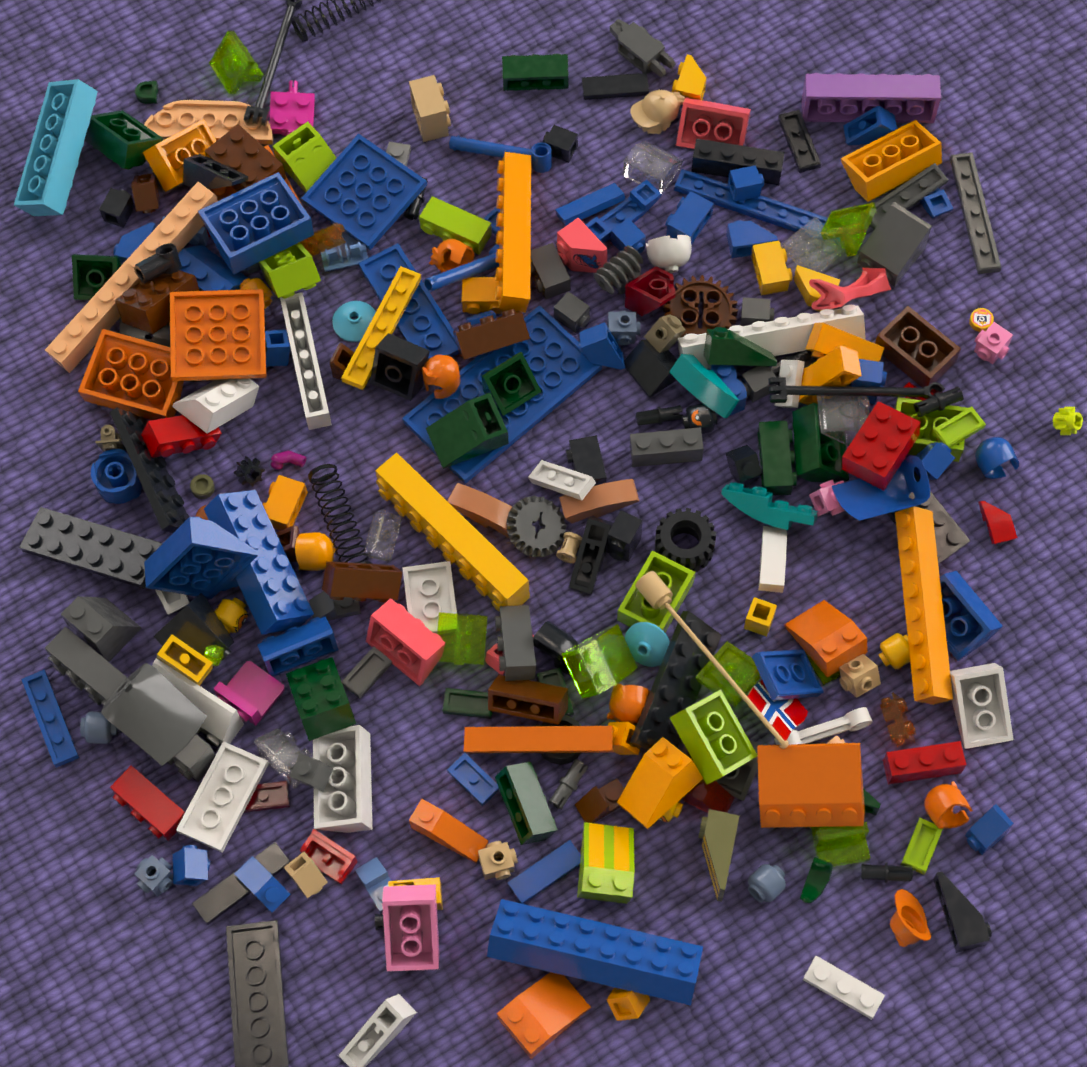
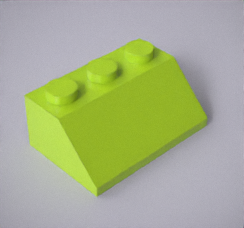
(713, 737)

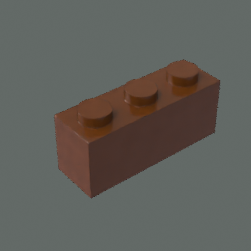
(491, 333)
(361, 581)
(528, 699)

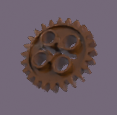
(722, 311)

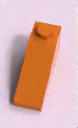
(447, 830)

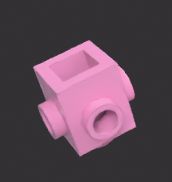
(993, 343)
(825, 499)

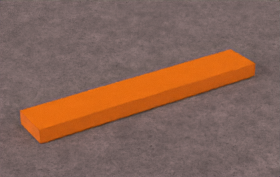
(539, 739)

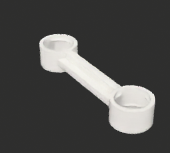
(852, 721)

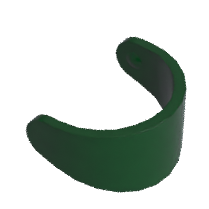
(816, 880)

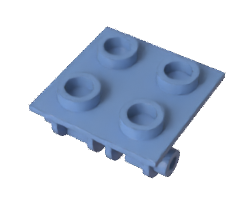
(344, 255)

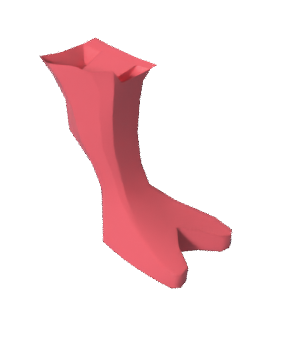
(833, 296)

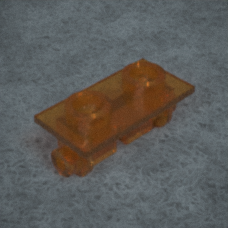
(324, 239)
(902, 728)

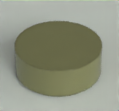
(202, 486)

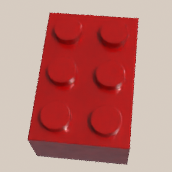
(881, 445)

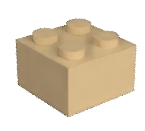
(430, 108)

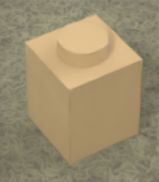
(305, 875)

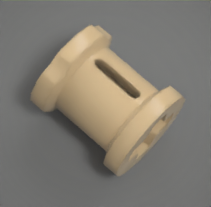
(569, 547)

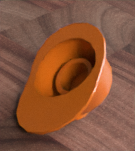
(909, 920)

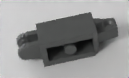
(641, 48)

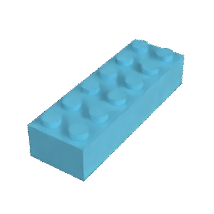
(56, 148)

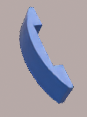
(634, 207)

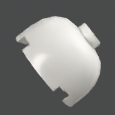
(669, 252)

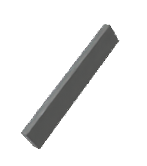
(975, 213)

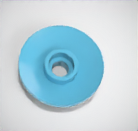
(350, 329)
(648, 636)

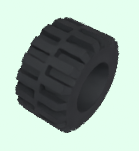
(691, 524)

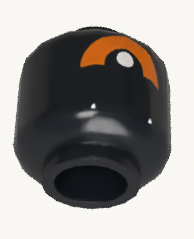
(700, 417)

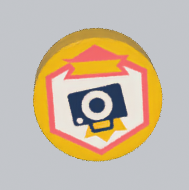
(981, 319)

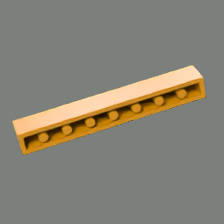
(514, 232)
(923, 606)

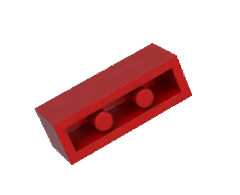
(177, 435)
(924, 762)
(147, 803)

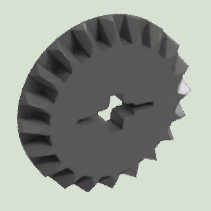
(523, 533)

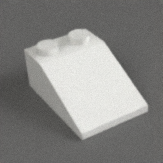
(981, 705)

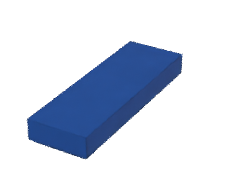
(590, 204)
(545, 872)

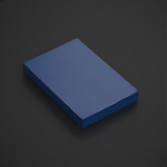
(787, 674)

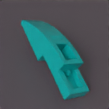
(759, 505)

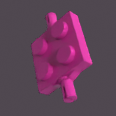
(290, 110)

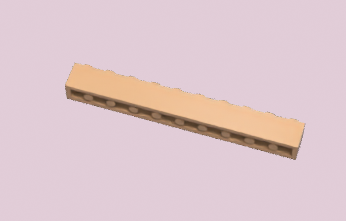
(101, 311)

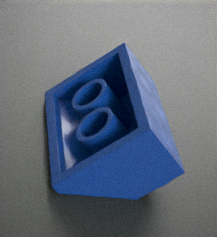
(209, 269)
(965, 616)
(298, 646)

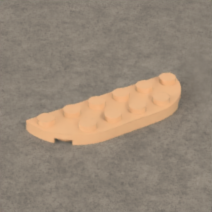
(219, 116)

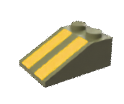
(718, 838)

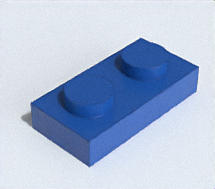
(473, 779)

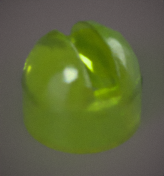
(214, 654)

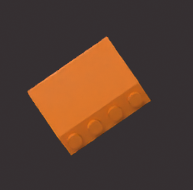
(131, 376)
(810, 785)

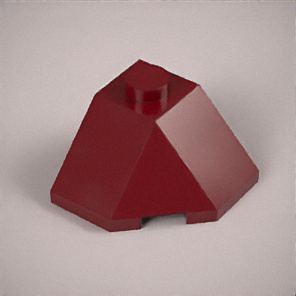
(649, 291)

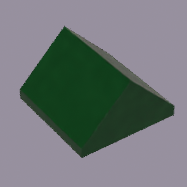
(91, 273)
(510, 383)

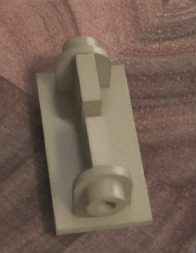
(110, 439)

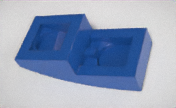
(936, 203)

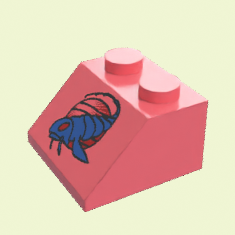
(580, 248)

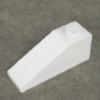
(378, 1032)

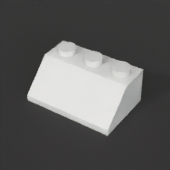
(218, 402)

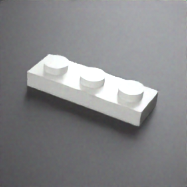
(562, 480)
(843, 987)

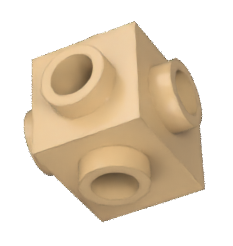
(859, 675)
(493, 868)

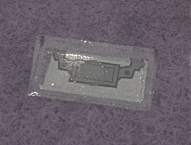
(382, 535)

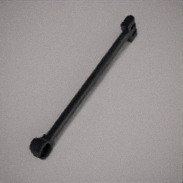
(259, 111)
(779, 387)

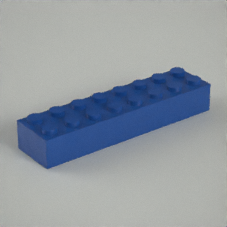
(595, 951)

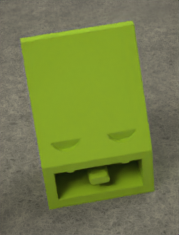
(304, 155)

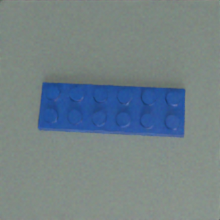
(422, 319)

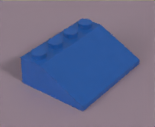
(256, 222)
(197, 559)

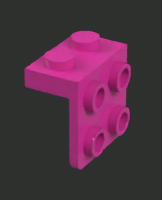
(250, 692)

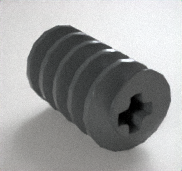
(618, 268)

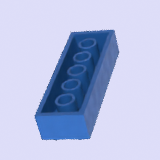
(269, 579)

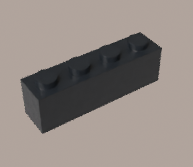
(720, 158)

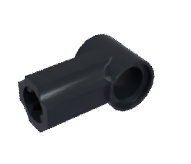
(164, 261)

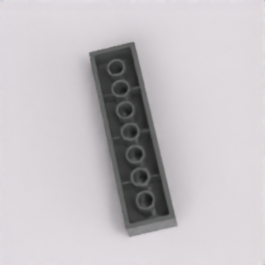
(101, 679)

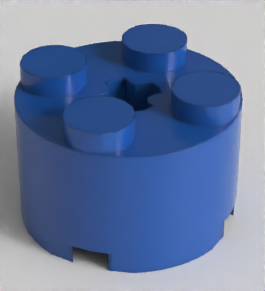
(116, 477)

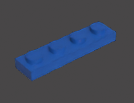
(50, 718)

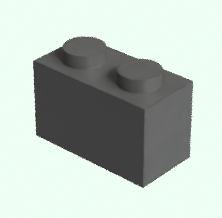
(549, 271)

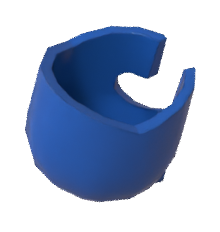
(992, 454)

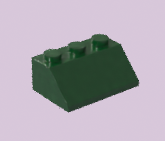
(121, 138)
(815, 453)

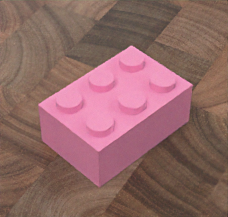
(411, 927)

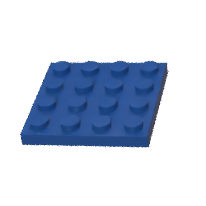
(364, 191)

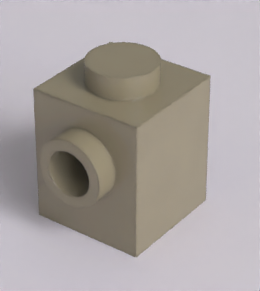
(665, 333)

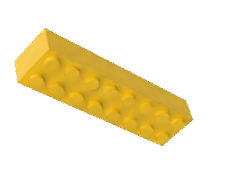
(451, 534)

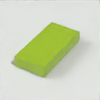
(959, 427)
(921, 846)

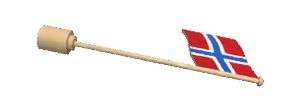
(777, 715)

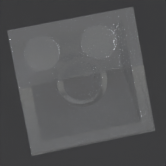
(651, 163)
(842, 416)
(280, 752)

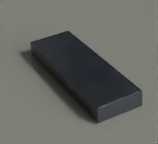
(615, 86)
(799, 141)

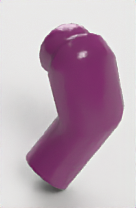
(287, 457)

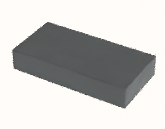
(366, 672)

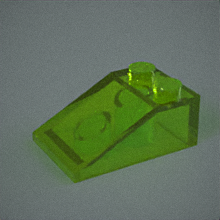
(600, 662)

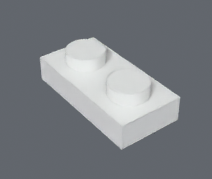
(793, 372)

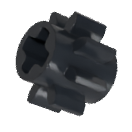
(249, 471)

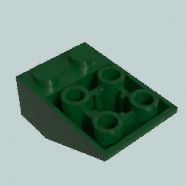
(468, 431)

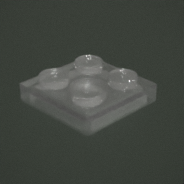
(809, 248)

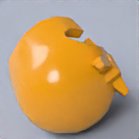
(313, 551)

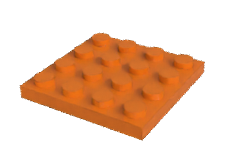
(217, 335)

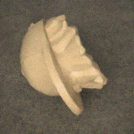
(657, 110)

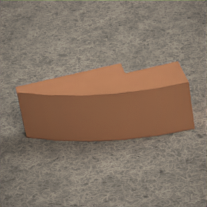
(600, 500)
(480, 507)

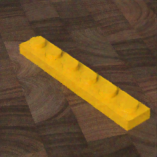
(383, 322)

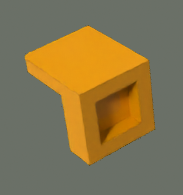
(627, 1004)

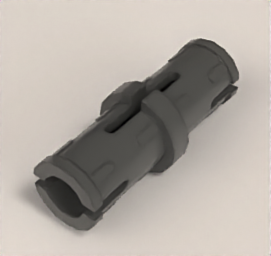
(568, 784)

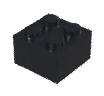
(399, 366)

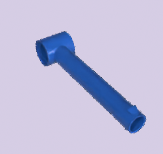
(539, 152)
(462, 272)

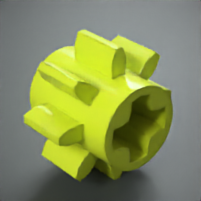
(1067, 421)

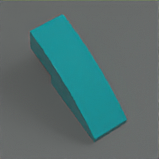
(704, 385)

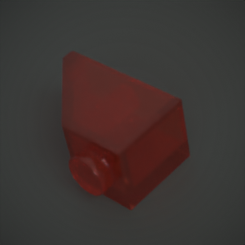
(709, 797)

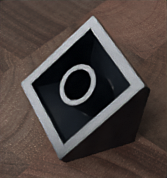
(650, 367)

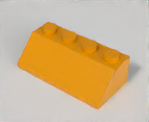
(892, 160)

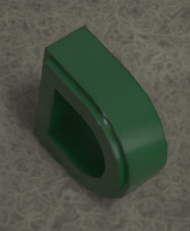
(147, 92)

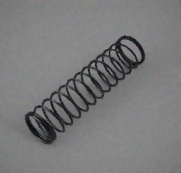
(303, 37)
(323, 478)

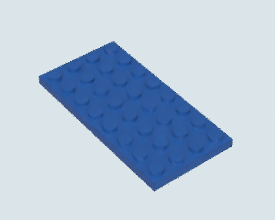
(555, 365)

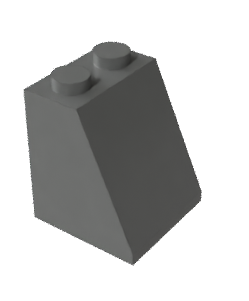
(895, 243)
(100, 625)

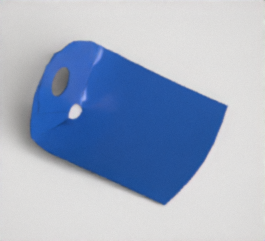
(867, 501)

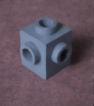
(623, 326)
(160, 881)

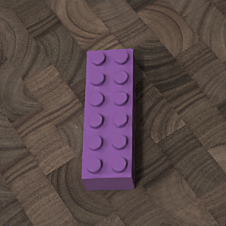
(848, 96)

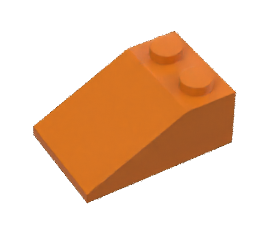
(828, 637)
(542, 1012)

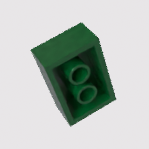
(320, 699)

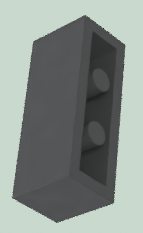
(666, 447)
(515, 643)

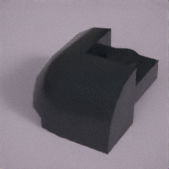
(554, 642)

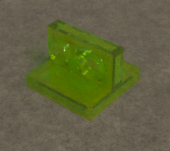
(234, 63)
(850, 226)
(463, 637)
(737, 665)
(841, 844)

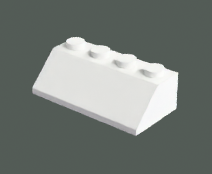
(221, 720)
(348, 794)

